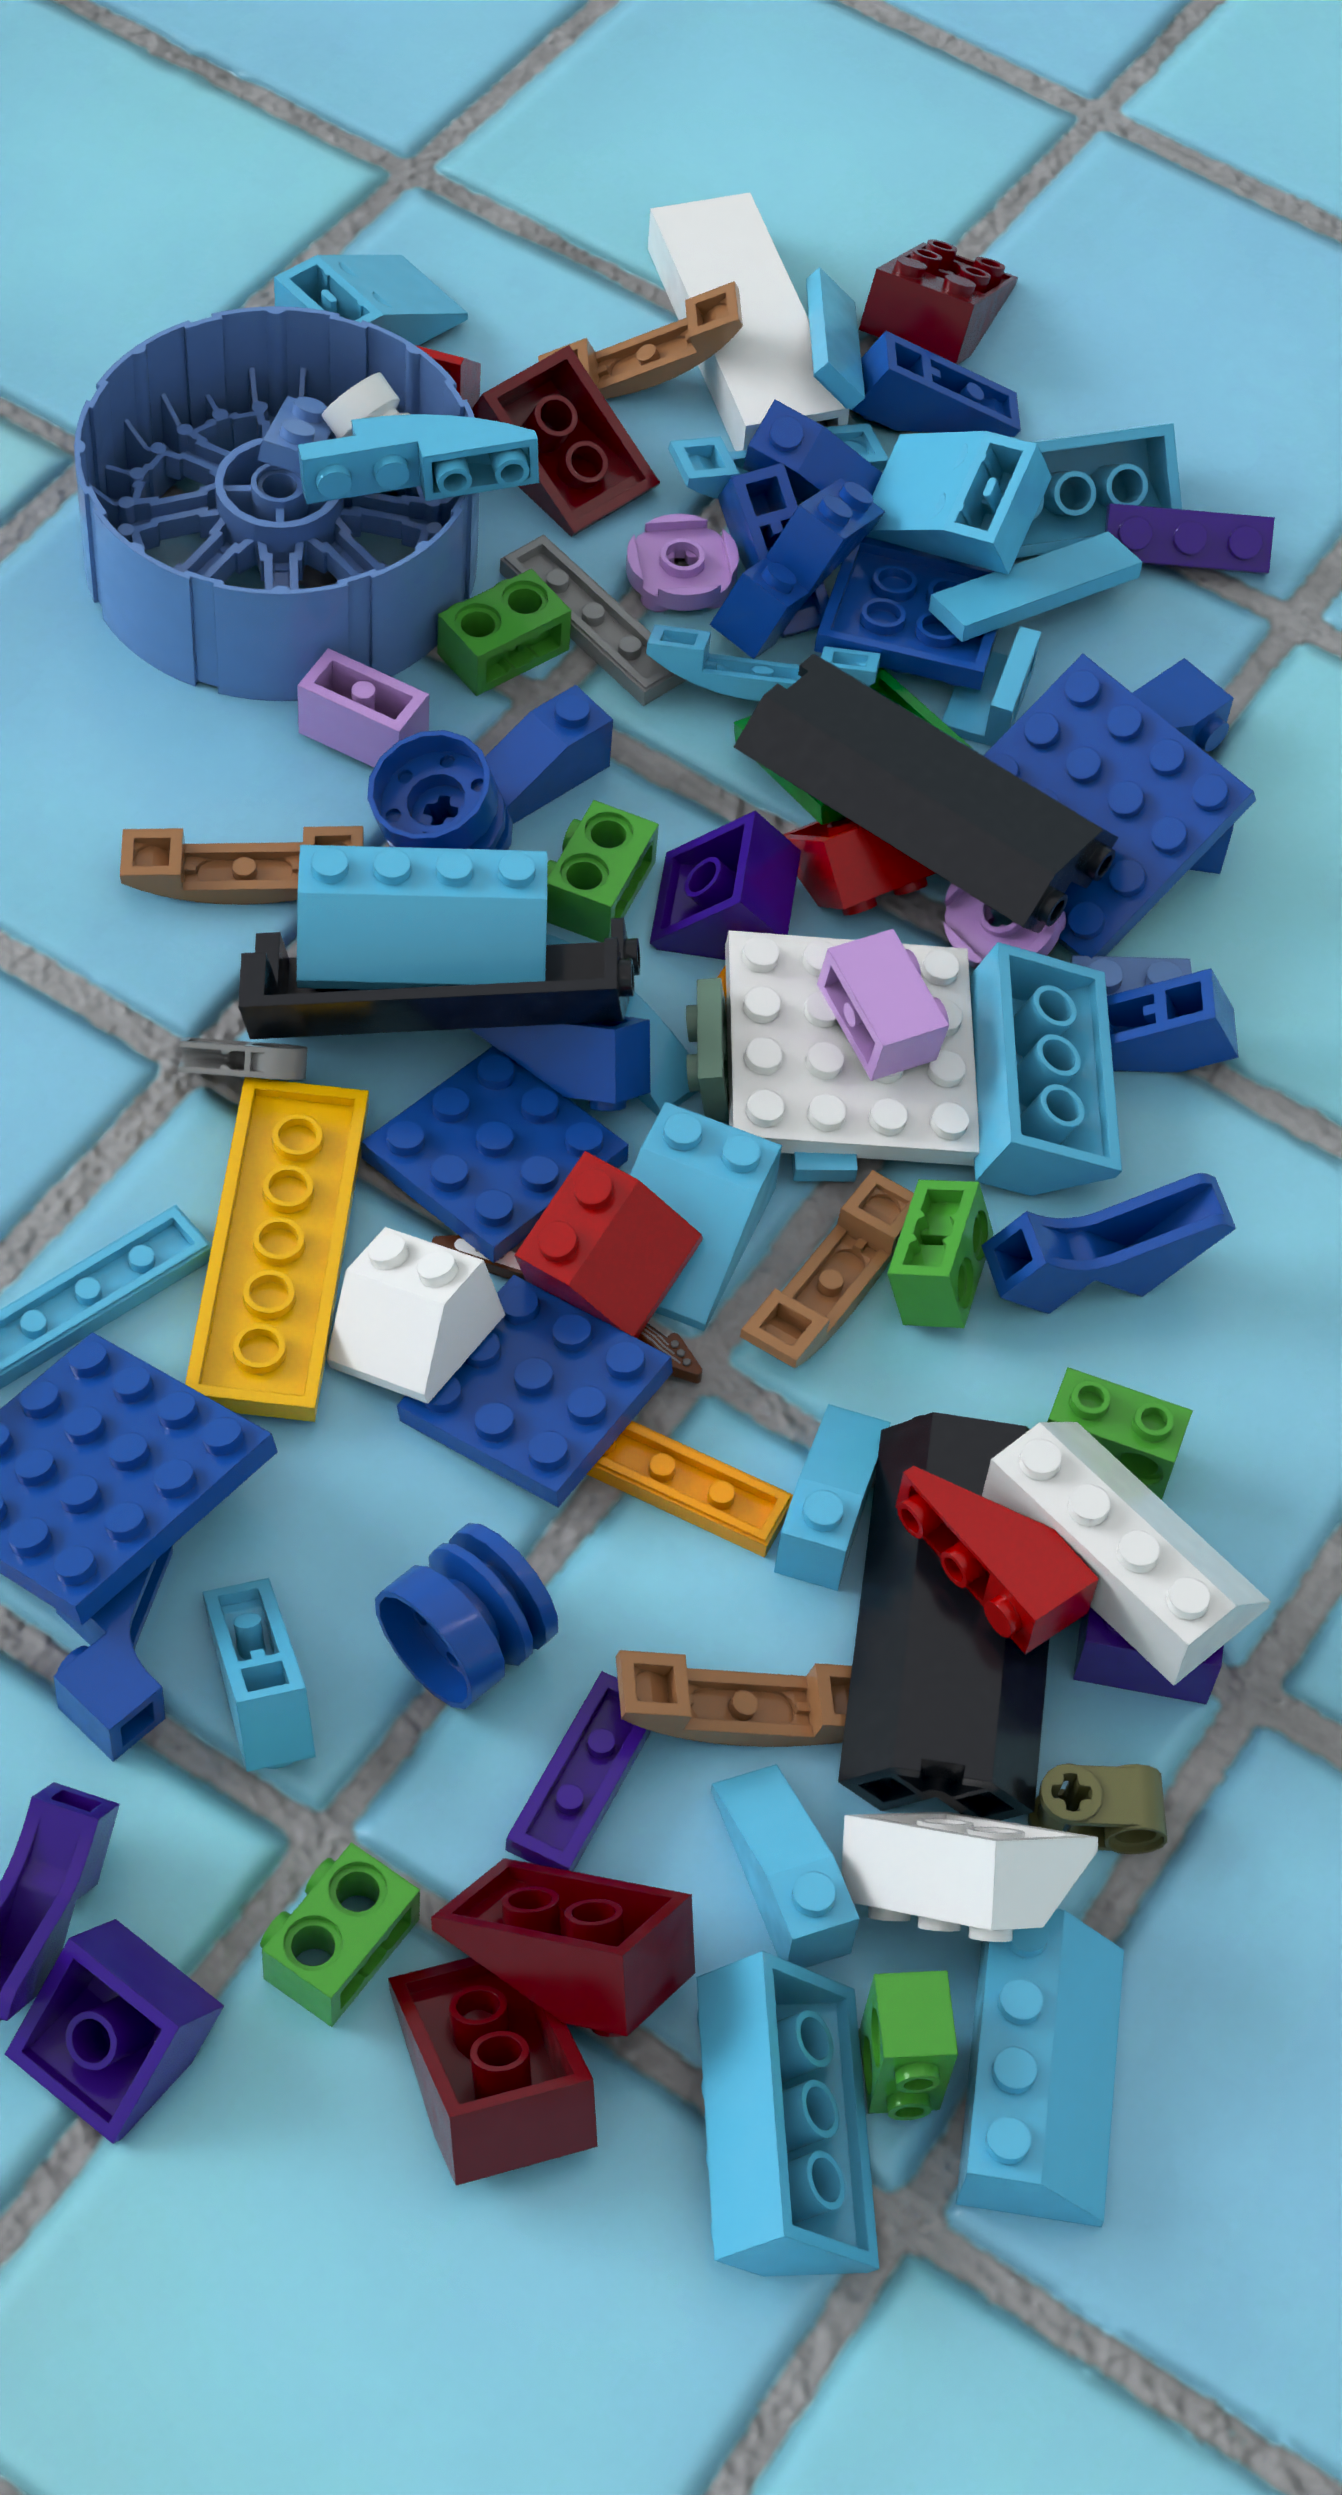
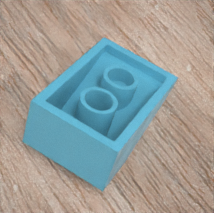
(716, 1183)

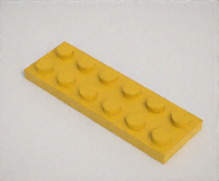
(278, 1248)

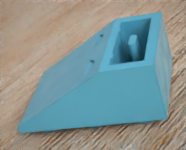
(371, 289)
(961, 496)

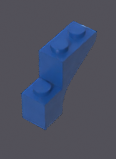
(802, 557)
(1125, 1246)
(105, 1684)

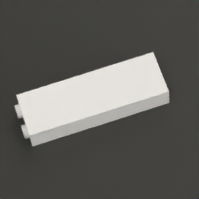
(771, 356)

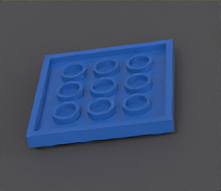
(1132, 776)
(109, 1472)

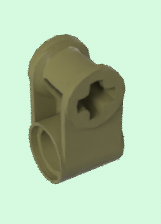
(1106, 1802)

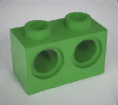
(503, 631)
(599, 870)
(940, 1253)
(1130, 1424)
(355, 1940)
(907, 2043)

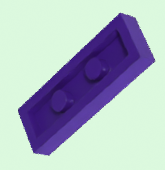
(1193, 538)
(578, 1782)

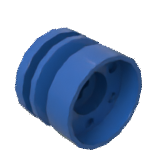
(438, 795)
(466, 1615)

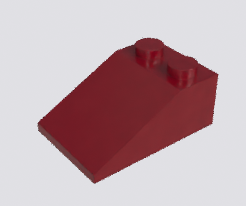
(583, 449)
(575, 1941)
(492, 2071)

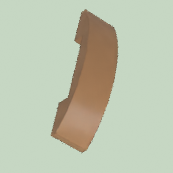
(666, 351)
(221, 872)
(835, 1276)
(732, 1705)

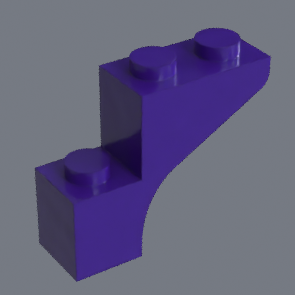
(48, 1872)

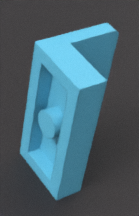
(992, 711)

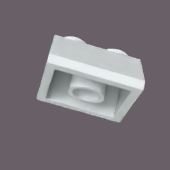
(411, 1314)

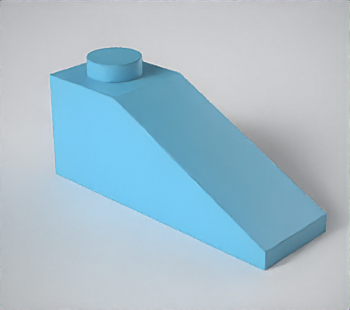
(830, 1498)
(260, 1675)
(787, 1868)

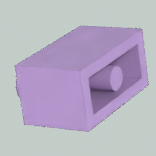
(358, 708)
(883, 1004)

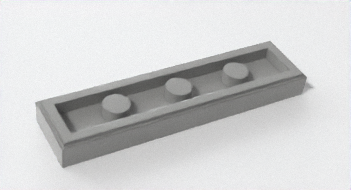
(597, 620)

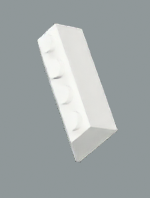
(1154, 1571)

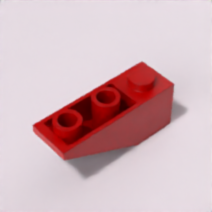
(1007, 1561)

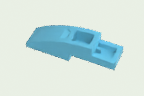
(436, 452)

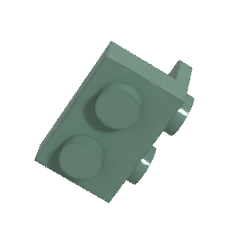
(709, 1067)

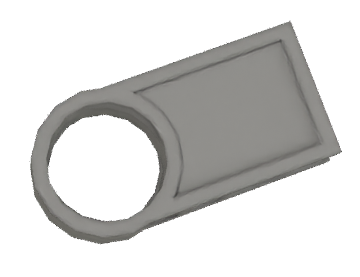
(243, 1059)

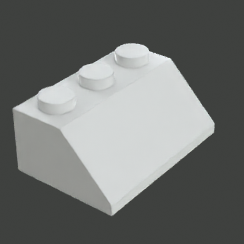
(961, 1870)

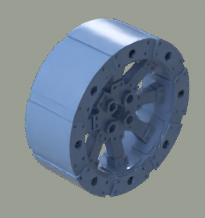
(198, 410)

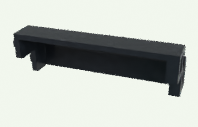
(926, 794)
(579, 987)
(933, 1687)

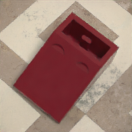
(937, 299)

